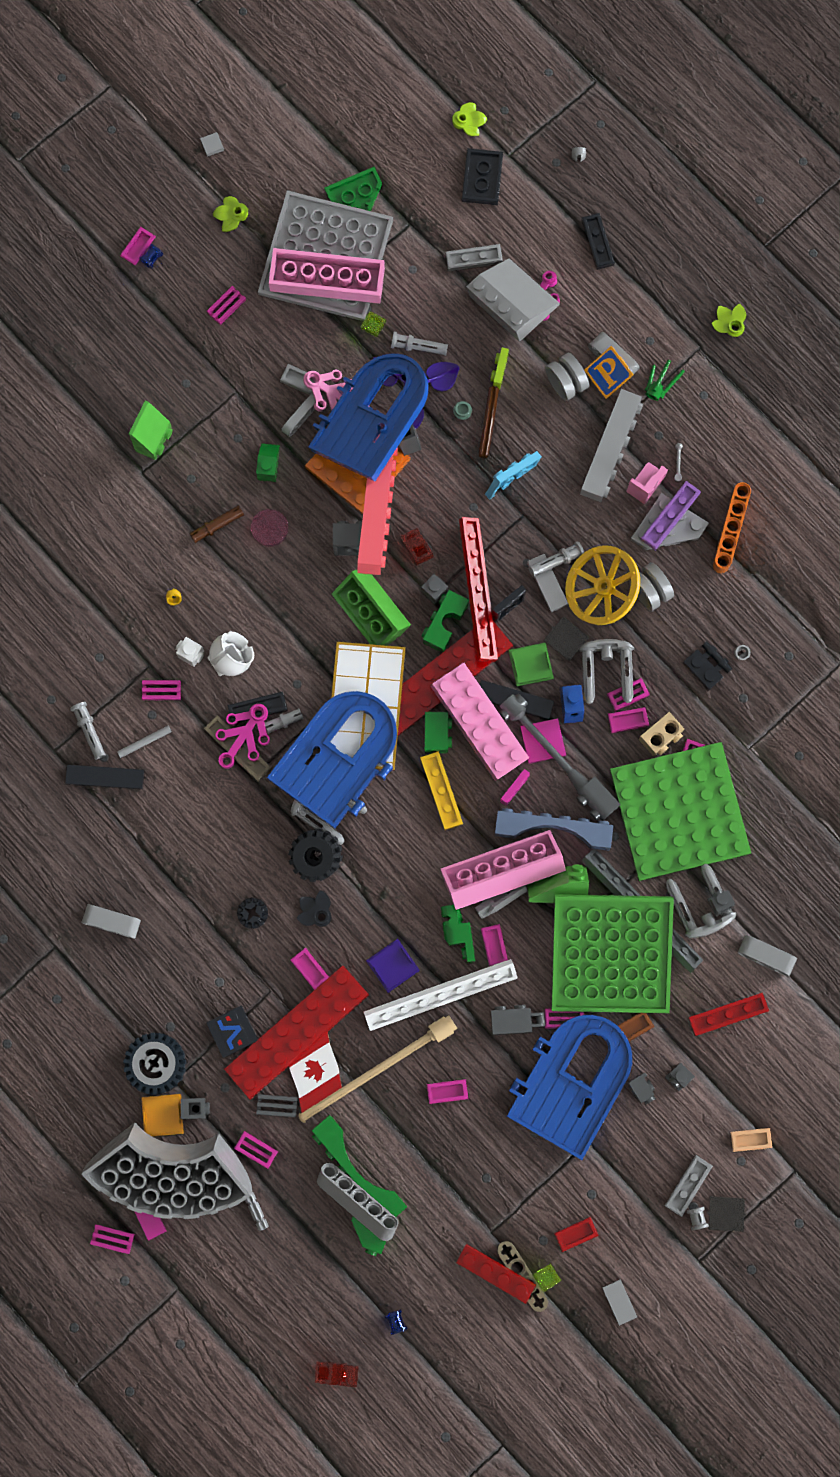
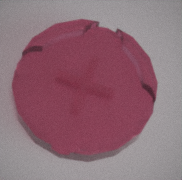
(269, 527)

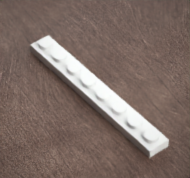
(440, 994)

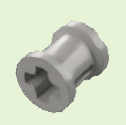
(697, 1218)

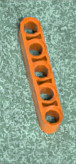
(731, 519)

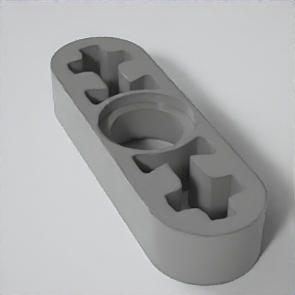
(299, 416)

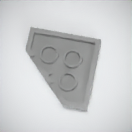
(687, 529)

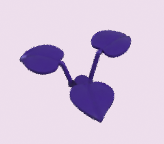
(440, 374)

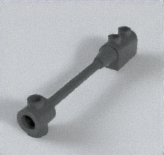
(589, 792)

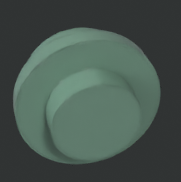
(462, 410)

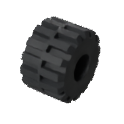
(314, 867)

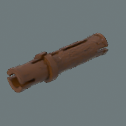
(217, 523)

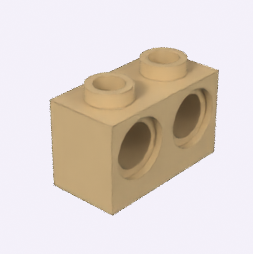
(658, 731)

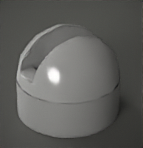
(579, 152)
(743, 656)

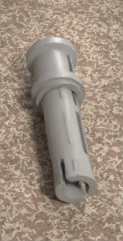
(441, 348)
(564, 556)
(85, 722)

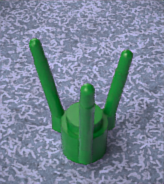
(655, 390)

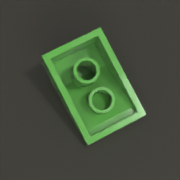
(150, 431)
(570, 882)

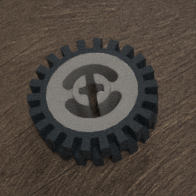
(170, 1075)

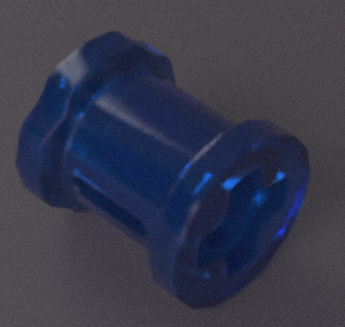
(151, 256)
(396, 1322)

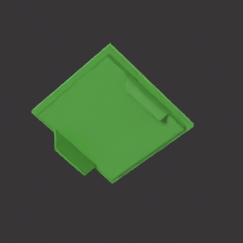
(531, 664)

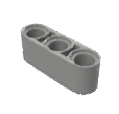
(603, 342)
(111, 921)
(767, 955)

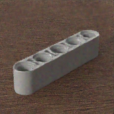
(357, 1202)

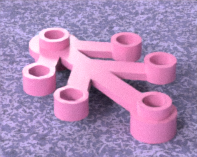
(331, 391)

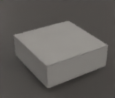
(212, 144)

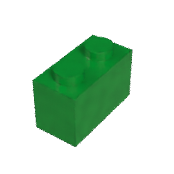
(437, 732)

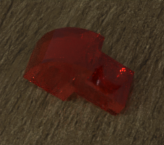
(417, 547)
(336, 1374)

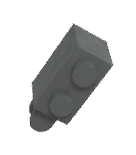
(514, 1020)

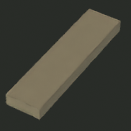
(255, 769)

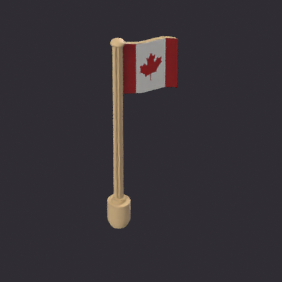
(318, 1073)

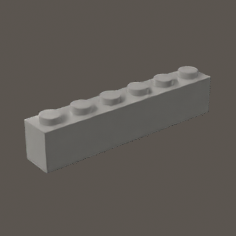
(611, 445)

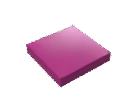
(551, 731)

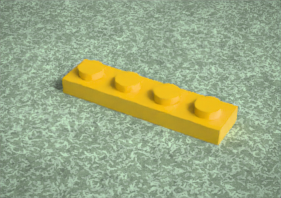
(441, 790)

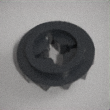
(253, 922)

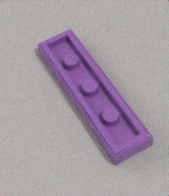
(670, 515)

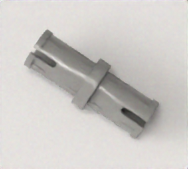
(283, 720)

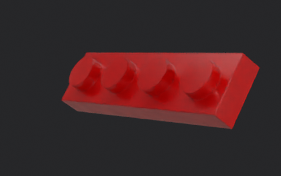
(728, 1014)
(496, 1273)

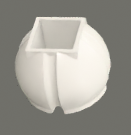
(230, 654)

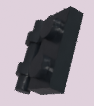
(703, 669)

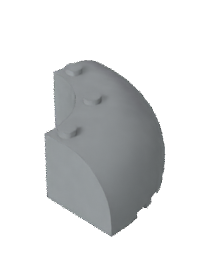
(169, 1177)

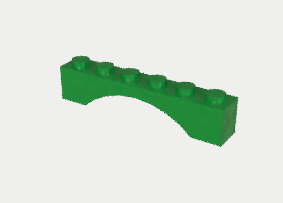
(331, 1136)

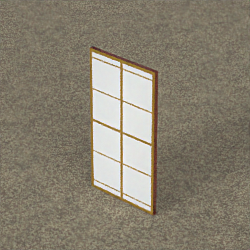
(373, 671)

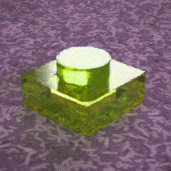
(373, 324)
(547, 1277)

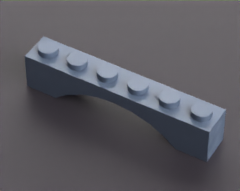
(594, 835)

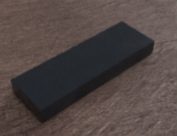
(598, 241)
(274, 703)

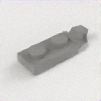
(497, 902)

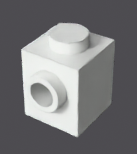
(189, 651)

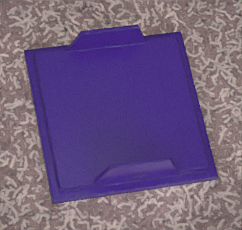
(392, 965)

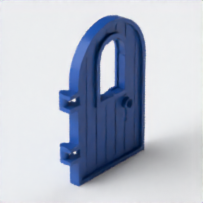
(356, 426)
(332, 776)
(557, 1097)

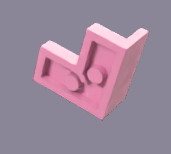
(646, 482)

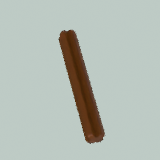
(488, 422)

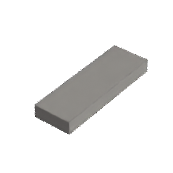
(474, 257)
(549, 587)
(688, 1185)

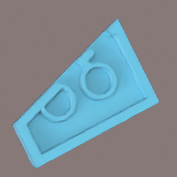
(503, 479)

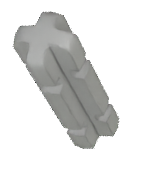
(256, 1212)

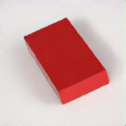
(576, 1234)

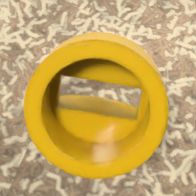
(169, 597)

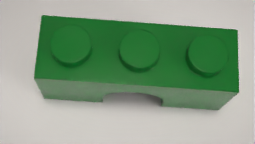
(451, 606)

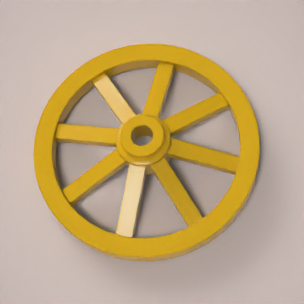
(601, 583)

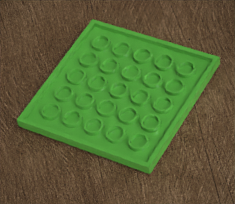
(680, 811)
(612, 953)

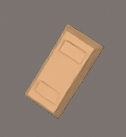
(751, 1139)

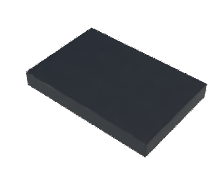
(482, 176)

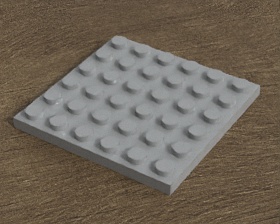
(332, 229)

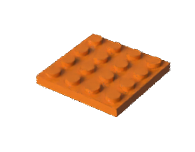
(345, 482)

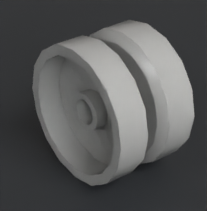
(567, 376)
(653, 587)

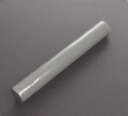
(144, 741)

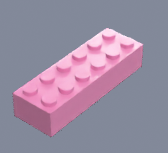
(326, 275)
(479, 721)
(503, 869)

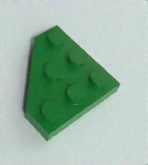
(356, 191)

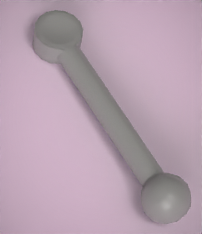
(678, 476)

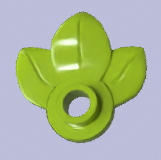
(471, 119)
(228, 214)
(728, 319)

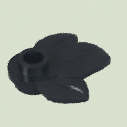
(313, 908)

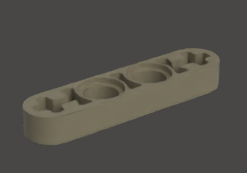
(524, 1273)

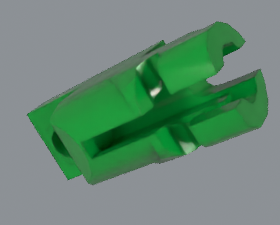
(457, 932)

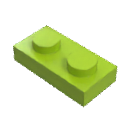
(500, 360)

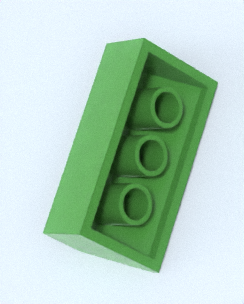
(370, 609)

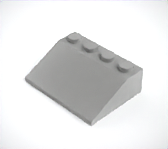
(512, 298)

